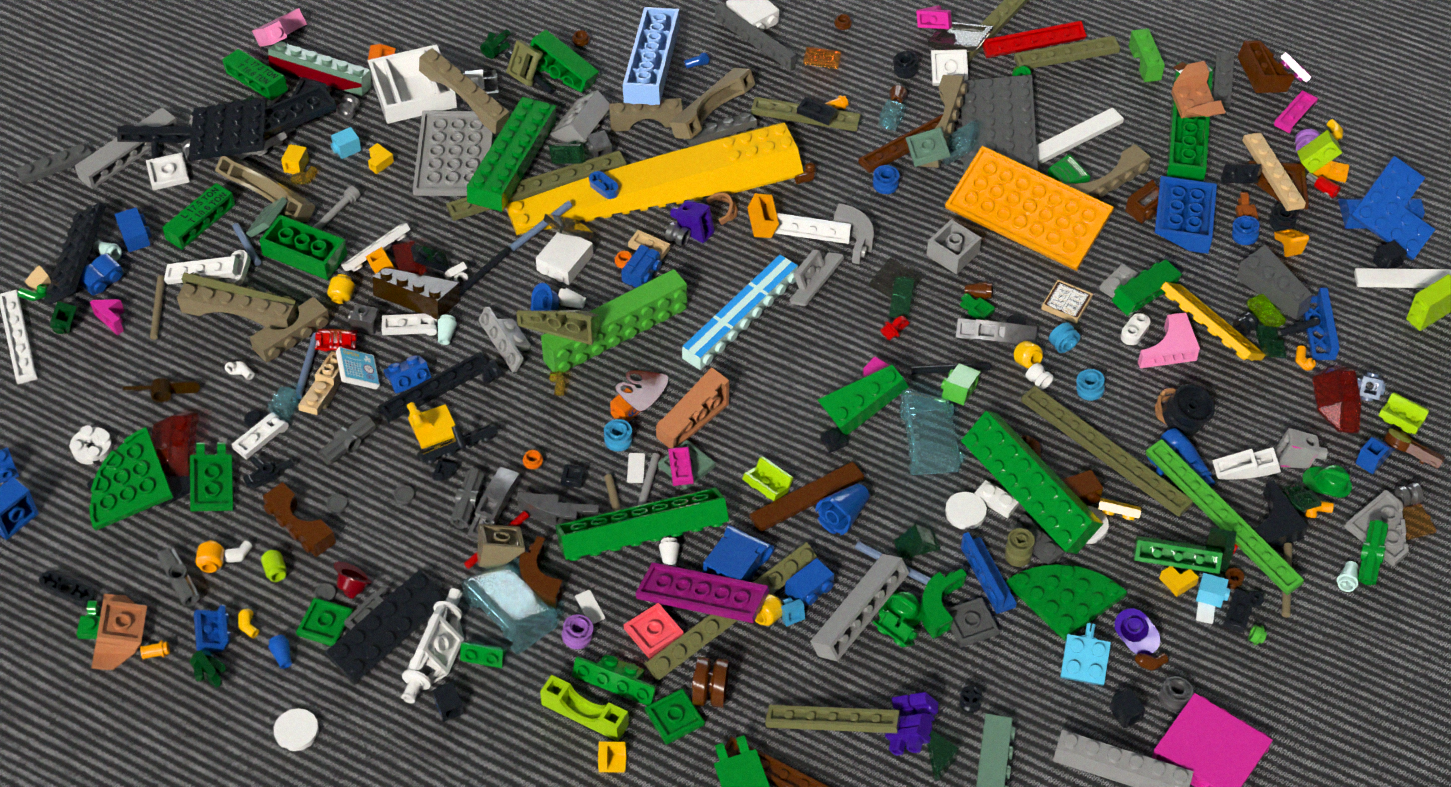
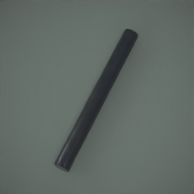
(536, 78)
(483, 271)
(946, 368)

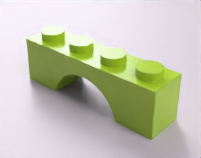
(604, 719)

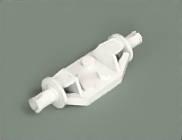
(437, 647)

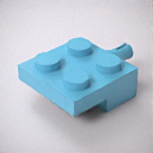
(1085, 658)

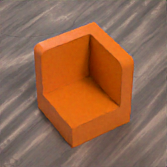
(380, 50)

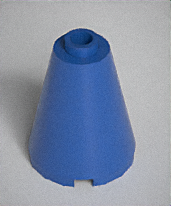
(842, 508)

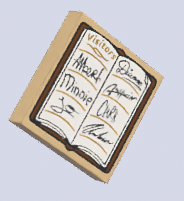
(1067, 301)

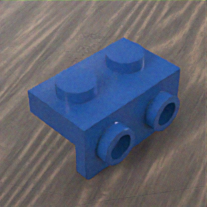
(408, 373)
(211, 629)

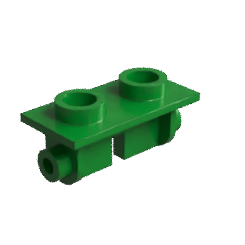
(902, 634)
(482, 655)

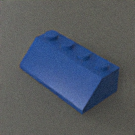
(1348, 205)

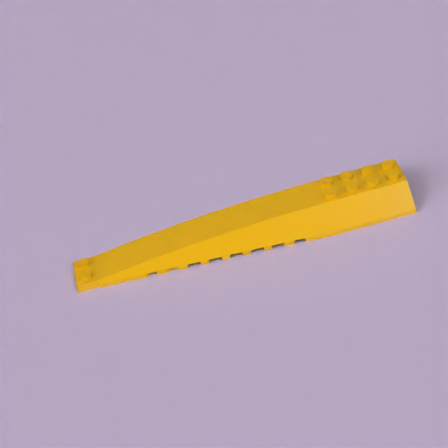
(712, 167)

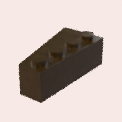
(416, 291)

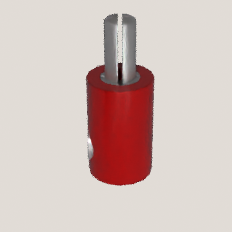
(1324, 185)

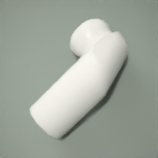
(239, 368)
(237, 554)

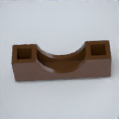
(313, 535)

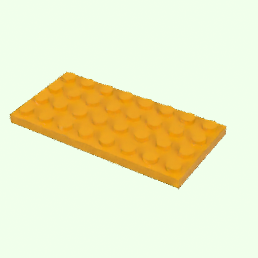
(1029, 208)

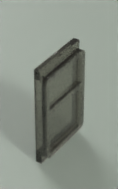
(960, 37)

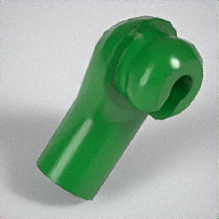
(33, 295)

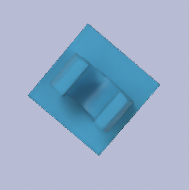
(792, 611)

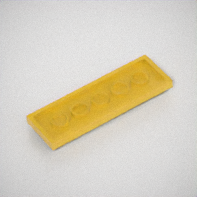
(1215, 324)

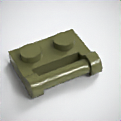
(519, 62)

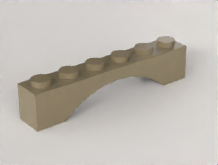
(951, 93)
(487, 109)
(691, 119)
(1132, 163)
(250, 177)
(202, 300)

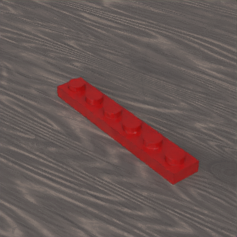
(1033, 39)

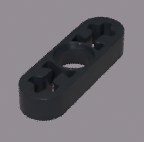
(62, 581)

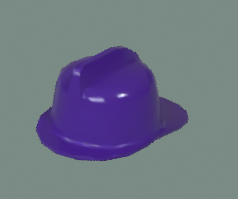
(1137, 631)

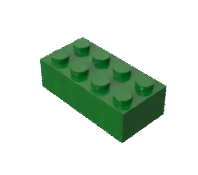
(303, 247)

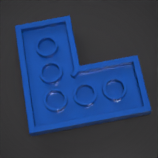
(1385, 212)

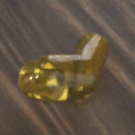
(304, 178)
(559, 380)

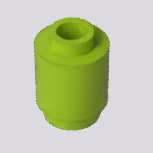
(273, 565)

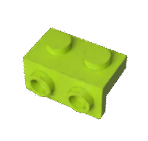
(1404, 413)
(768, 479)

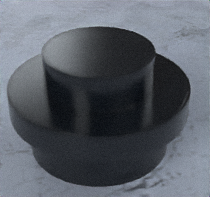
(253, 417)

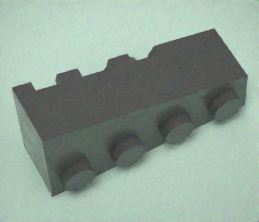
(1270, 277)

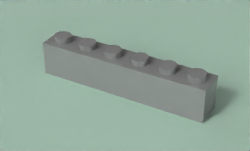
(118, 155)
(859, 607)
(1118, 763)

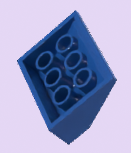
(1186, 213)

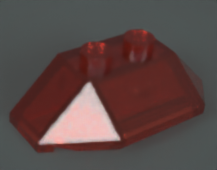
(1338, 398)
(175, 442)

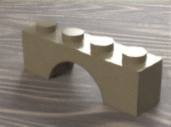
(625, 114)
(271, 343)

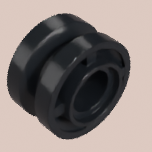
(905, 64)
(1282, 219)

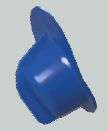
(544, 298)

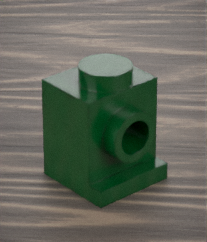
(63, 312)

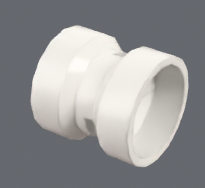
(1038, 375)

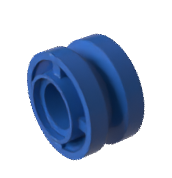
(885, 179)
(1245, 230)

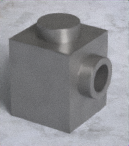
(598, 144)
(364, 319)

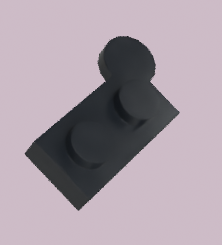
(1241, 609)

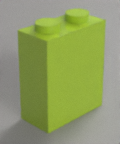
(1431, 304)

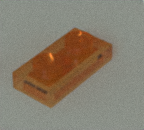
(822, 57)

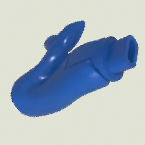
(1186, 451)

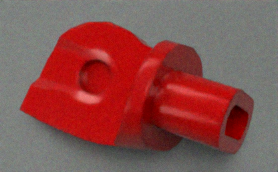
(891, 330)

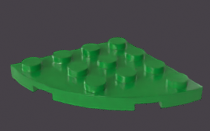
(128, 481)
(1066, 595)

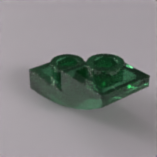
(901, 296)
(1270, 342)
(1300, 497)

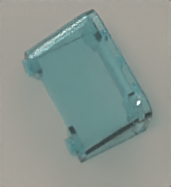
(930, 433)
(510, 605)

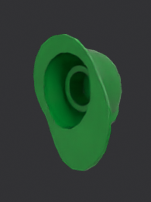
(1329, 480)
(904, 606)

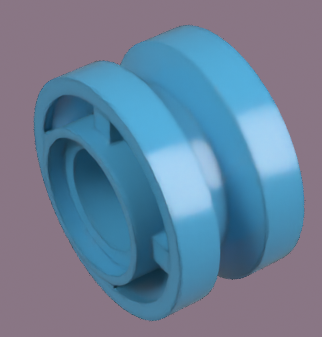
(1064, 337)
(1090, 384)
(618, 435)

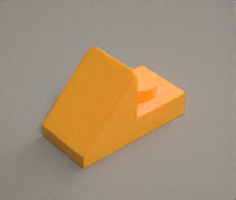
(1333, 171)
(1293, 241)

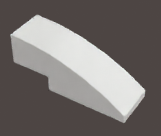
(1247, 464)

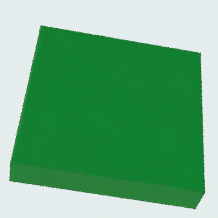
(324, 622)
(674, 716)

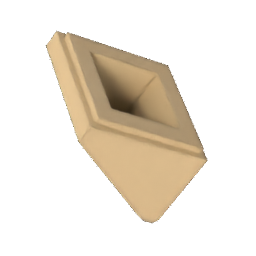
(37, 277)

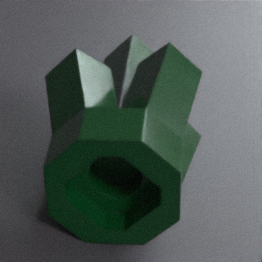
(492, 46)
(205, 664)

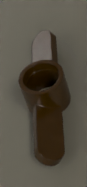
(162, 388)

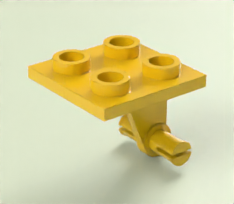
(431, 425)

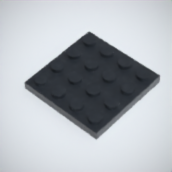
(228, 129)

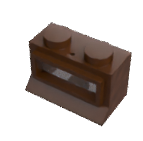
(1143, 203)

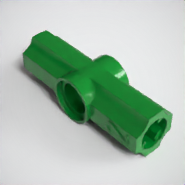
(1373, 552)

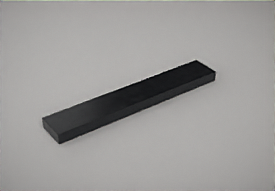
(432, 387)

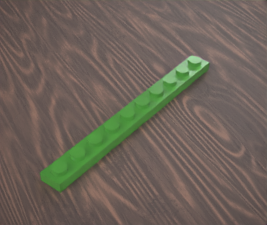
(1225, 517)

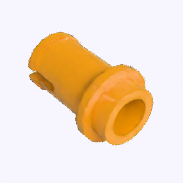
(840, 102)
(154, 650)

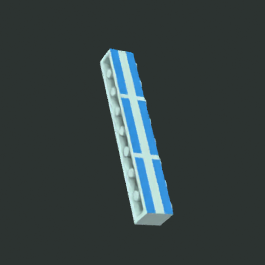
(739, 312)

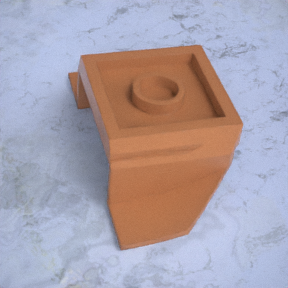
(1193, 94)
(118, 631)

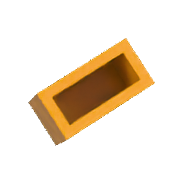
(763, 215)

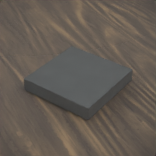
(972, 622)

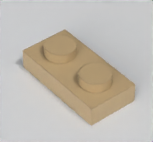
(647, 240)

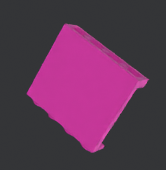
(1212, 745)

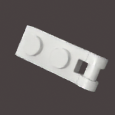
(408, 324)
(259, 435)

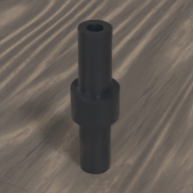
(1299, 327)

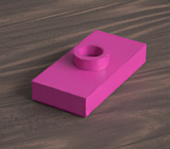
(680, 466)

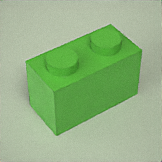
(960, 384)

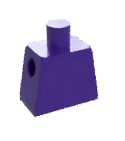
(696, 218)

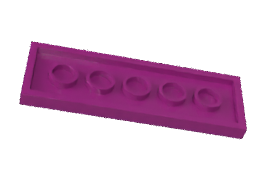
(702, 592)

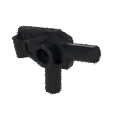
(266, 472)

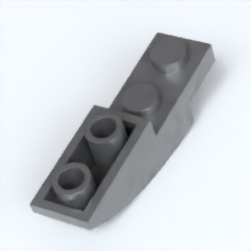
(995, 331)
(494, 500)
(549, 509)

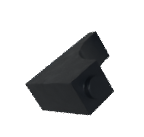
(1283, 523)

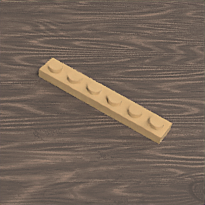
(1274, 172)

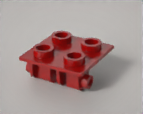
(333, 338)

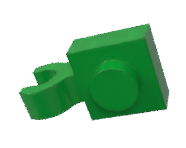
(977, 308)
(89, 624)

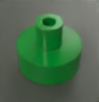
(1021, 70)

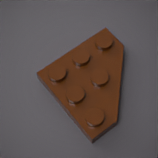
(1297, 175)

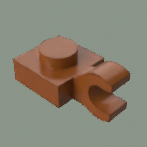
(1244, 208)

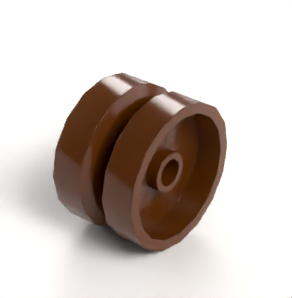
(710, 682)

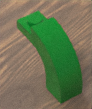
(932, 612)

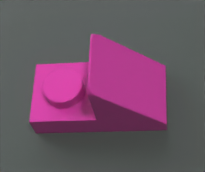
(934, 18)
(109, 313)

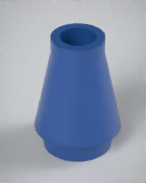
(280, 650)

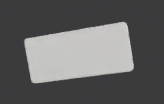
(635, 468)
(590, 606)
(1205, 613)

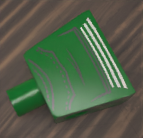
(1068, 171)

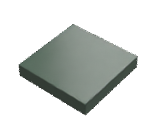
(927, 147)
(266, 217)
(700, 463)

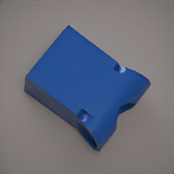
(737, 555)

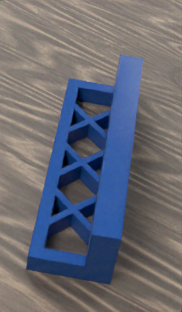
(1326, 327)
(987, 574)

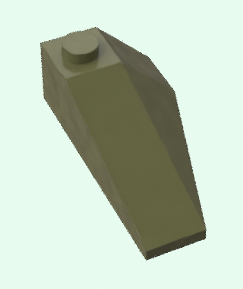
(568, 324)

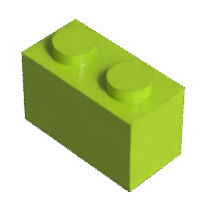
(1319, 152)

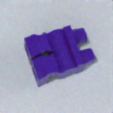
(914, 724)

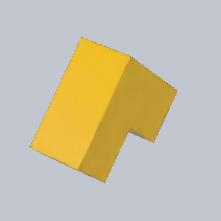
(379, 159)
(1178, 582)

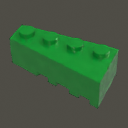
(563, 62)
(863, 398)

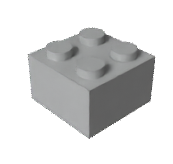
(953, 246)

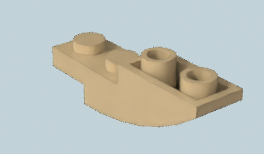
(324, 388)

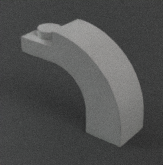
(861, 230)

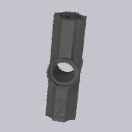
(347, 439)
(467, 498)
(183, 585)

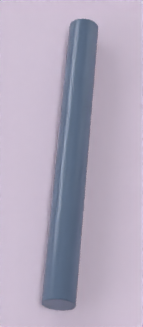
(540, 226)
(306, 367)
(876, 555)

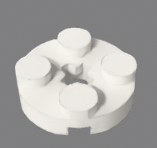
(89, 435)

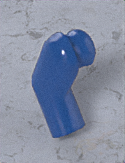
(702, 59)

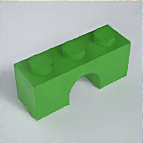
(1143, 46)

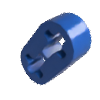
(601, 187)

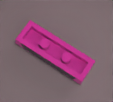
(1295, 111)

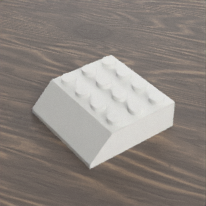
(404, 89)

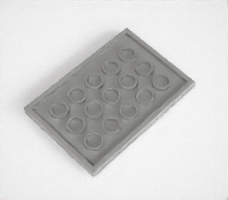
(449, 152)

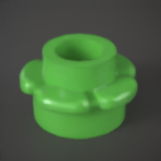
(1257, 635)

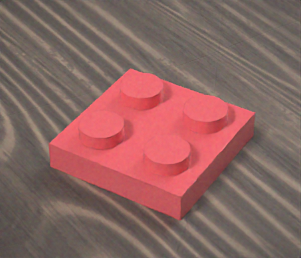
(653, 630)

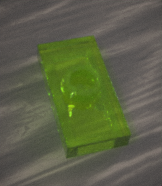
(1265, 311)

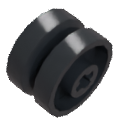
(1188, 409)

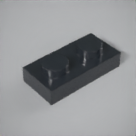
(817, 111)
(1241, 173)
(429, 257)

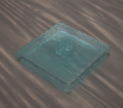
(961, 142)

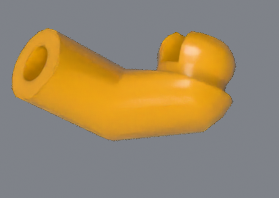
(1325, 507)

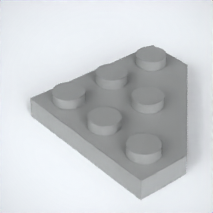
(1389, 510)

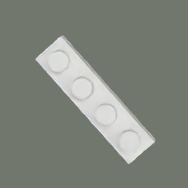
(813, 228)
(385, 242)
(207, 268)

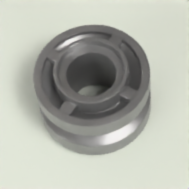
(1175, 693)

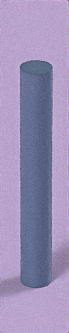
(246, 243)

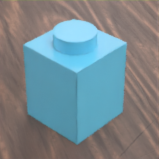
(345, 143)
(1213, 590)

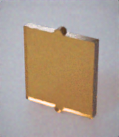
(1417, 522)

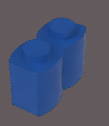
(100, 274)

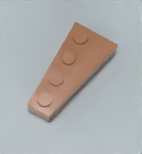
(694, 410)

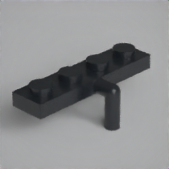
(153, 134)
(460, 441)

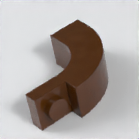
(546, 588)

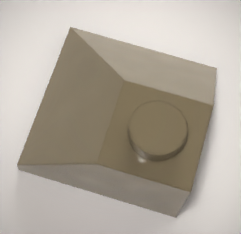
(498, 545)

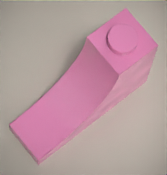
(279, 28)
(1176, 347)

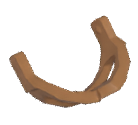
(719, 197)
(1158, 409)

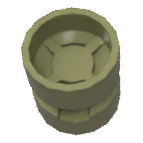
(1019, 547)

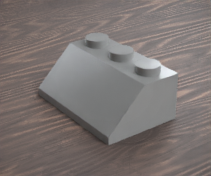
(582, 118)

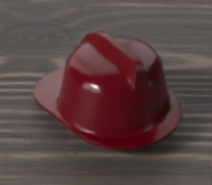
(350, 579)

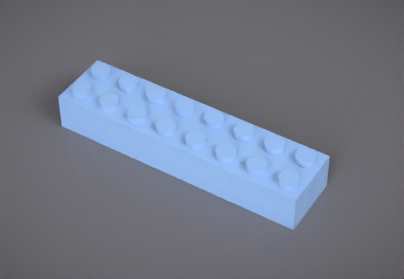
(651, 56)

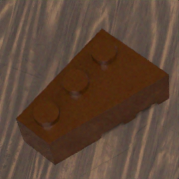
(1262, 69)

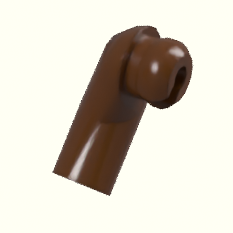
(808, 175)
(1033, 444)
(1150, 662)

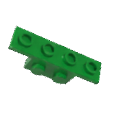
(615, 677)

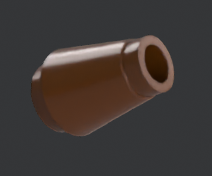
(898, 93)
(980, 290)

